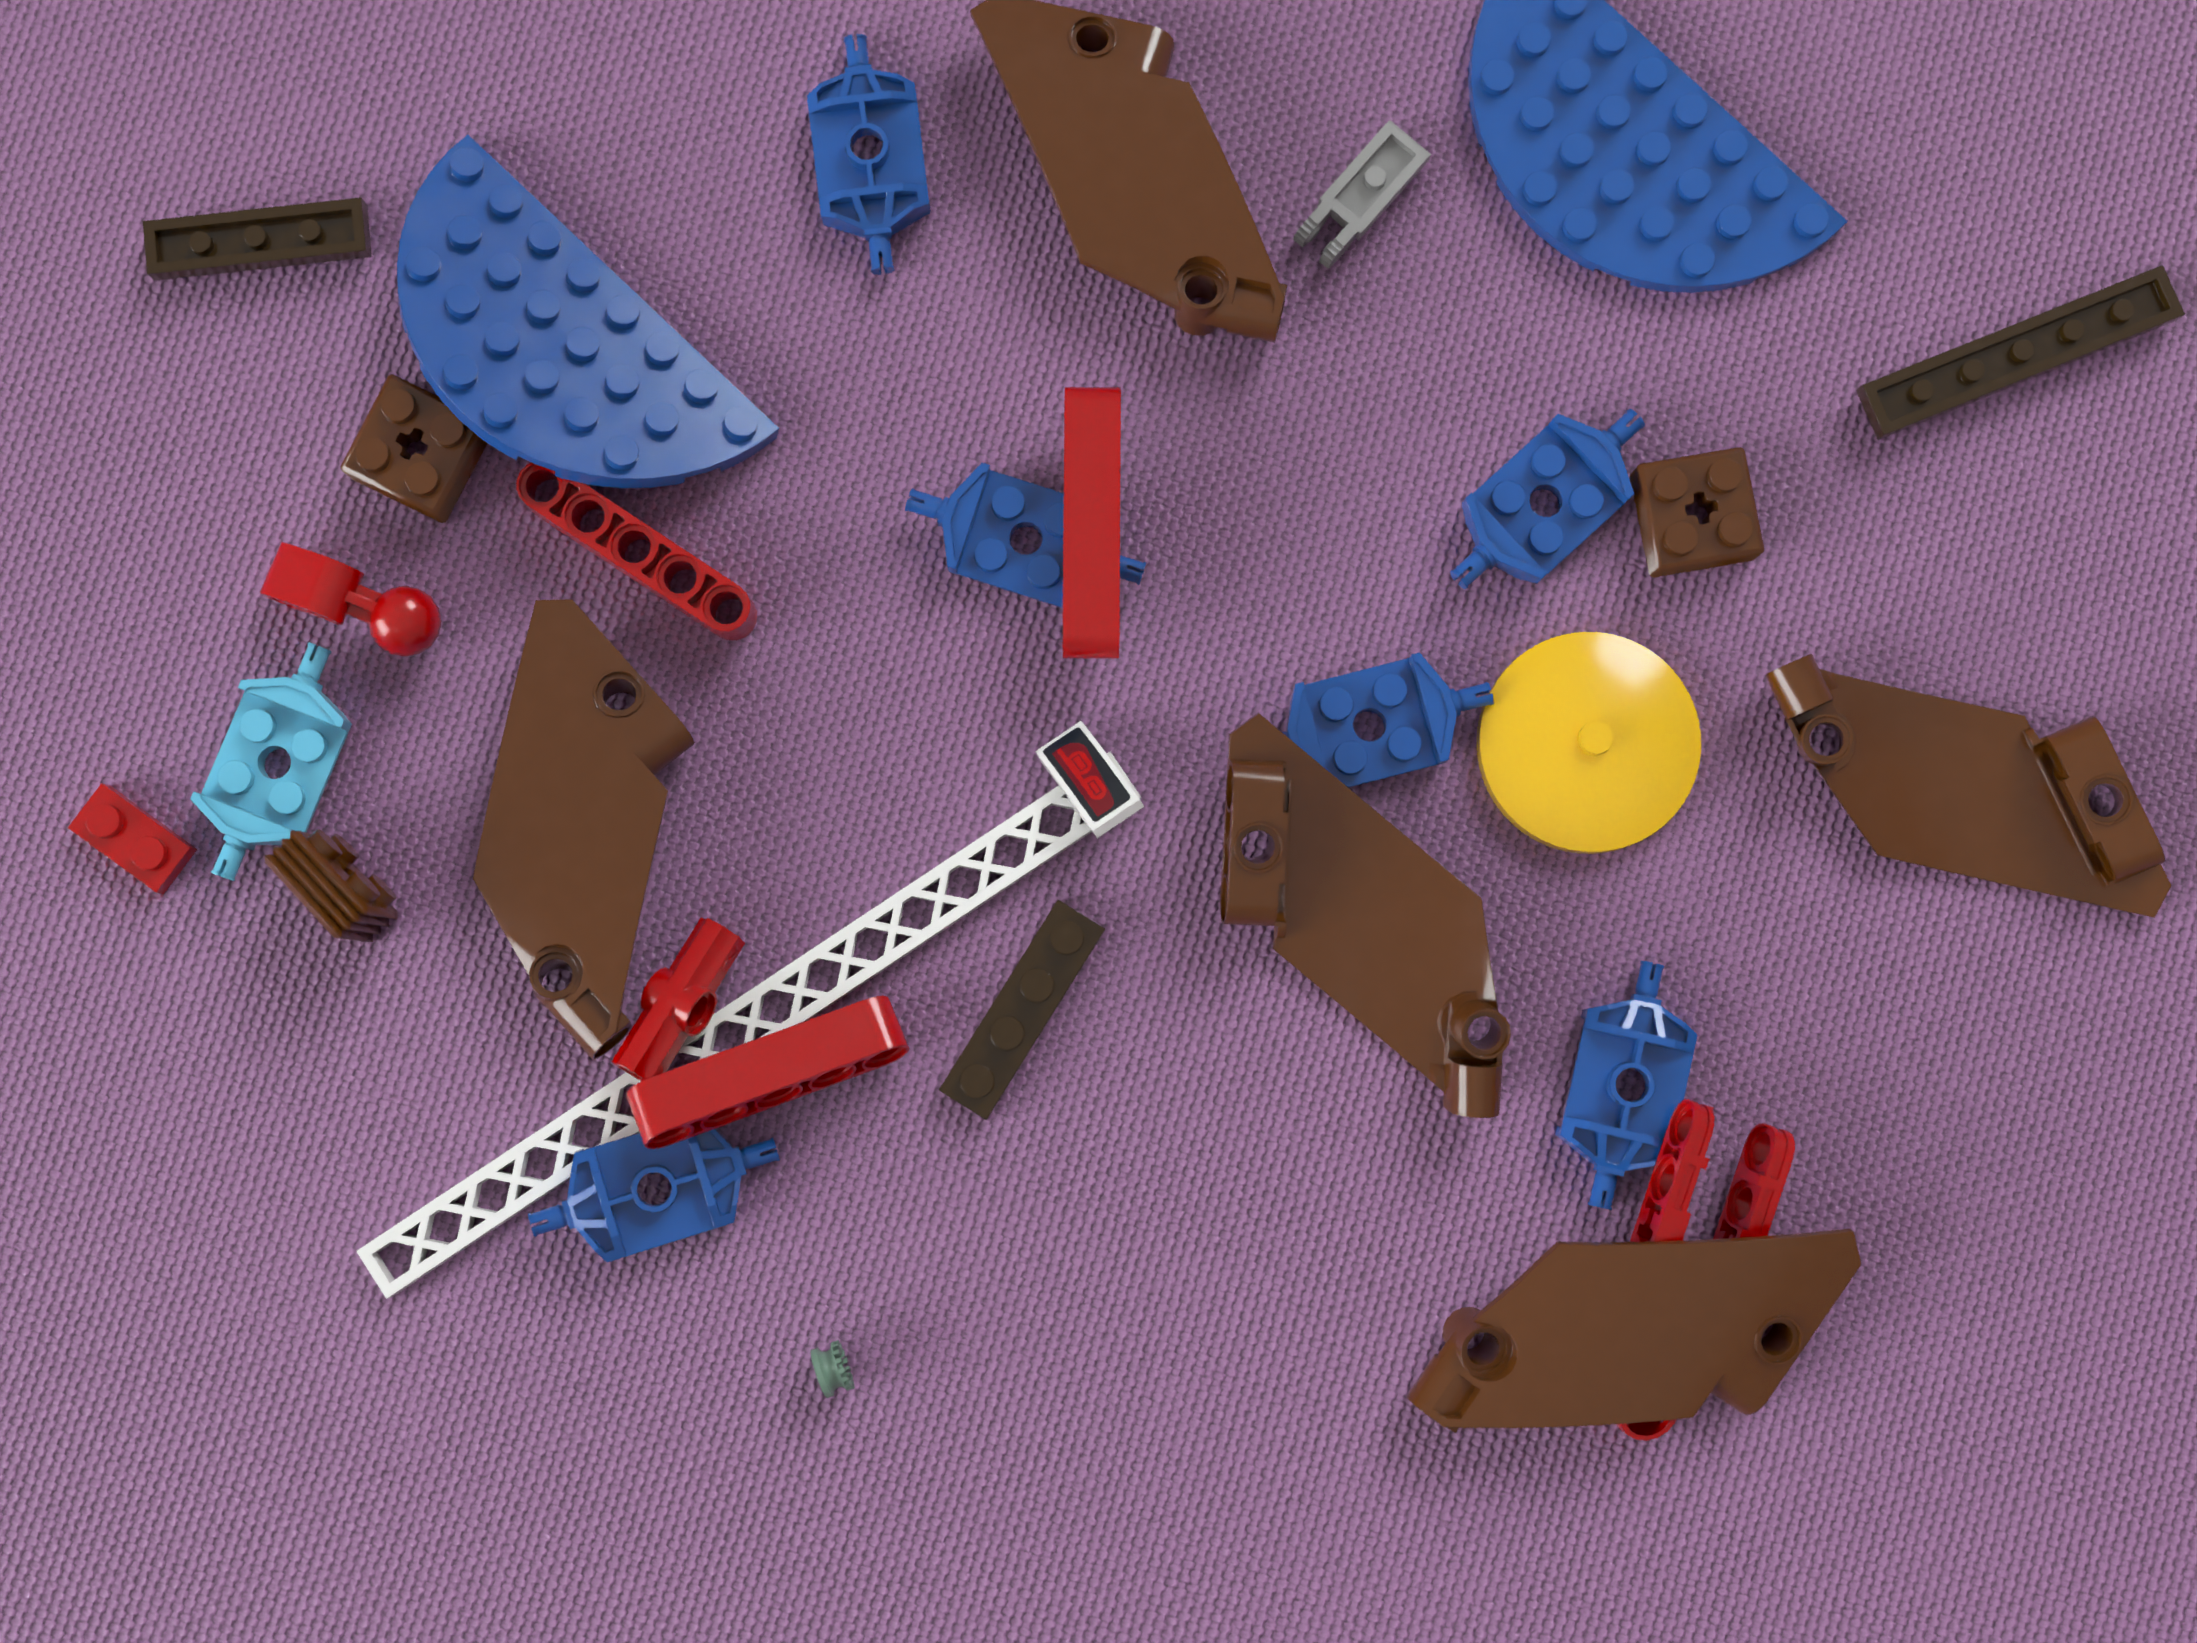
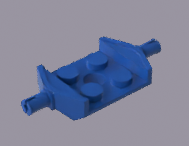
(875, 194)
(1575, 465)
(979, 530)
(1409, 699)
(1596, 1118)
(614, 1218)

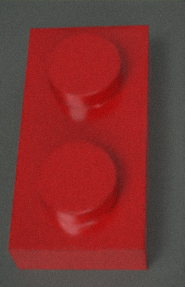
(132, 838)

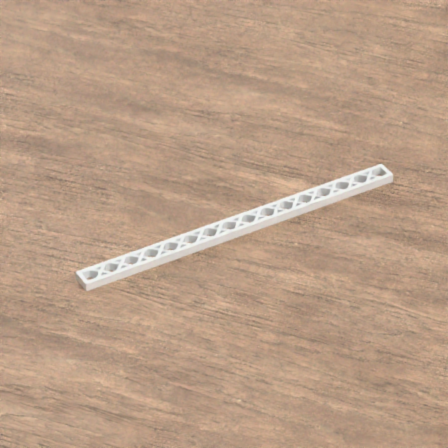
(614, 1091)

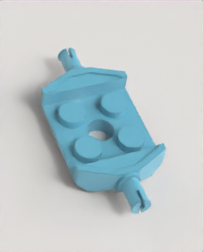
(271, 717)

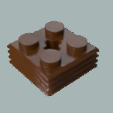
(423, 482)
(1677, 541)
(331, 886)

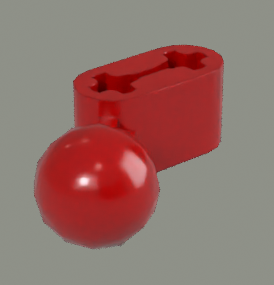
(399, 620)

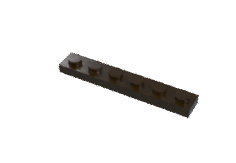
(2020, 352)

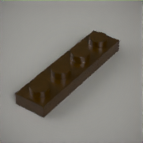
(257, 239)
(1022, 1009)

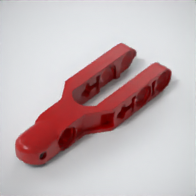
(1748, 1205)

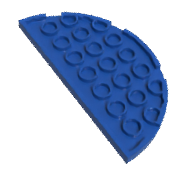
(1629, 155)
(551, 345)

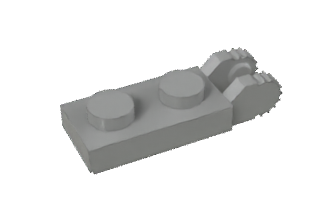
(1365, 190)

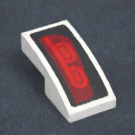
(1089, 779)

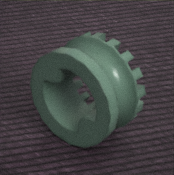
(830, 1369)

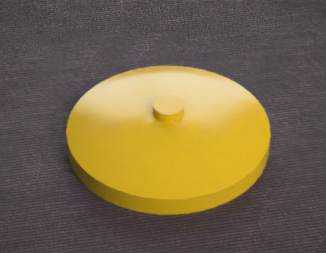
(1589, 743)

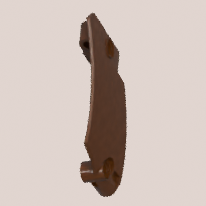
(1133, 163)
(1977, 789)
(576, 818)
(1363, 914)
(1637, 1331)

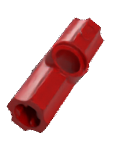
(678, 1000)

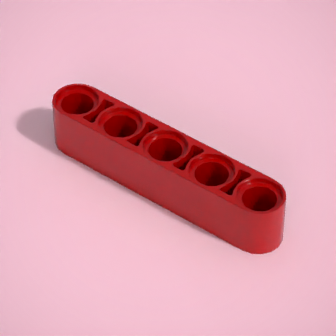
(1091, 522)
(660, 565)
(766, 1072)

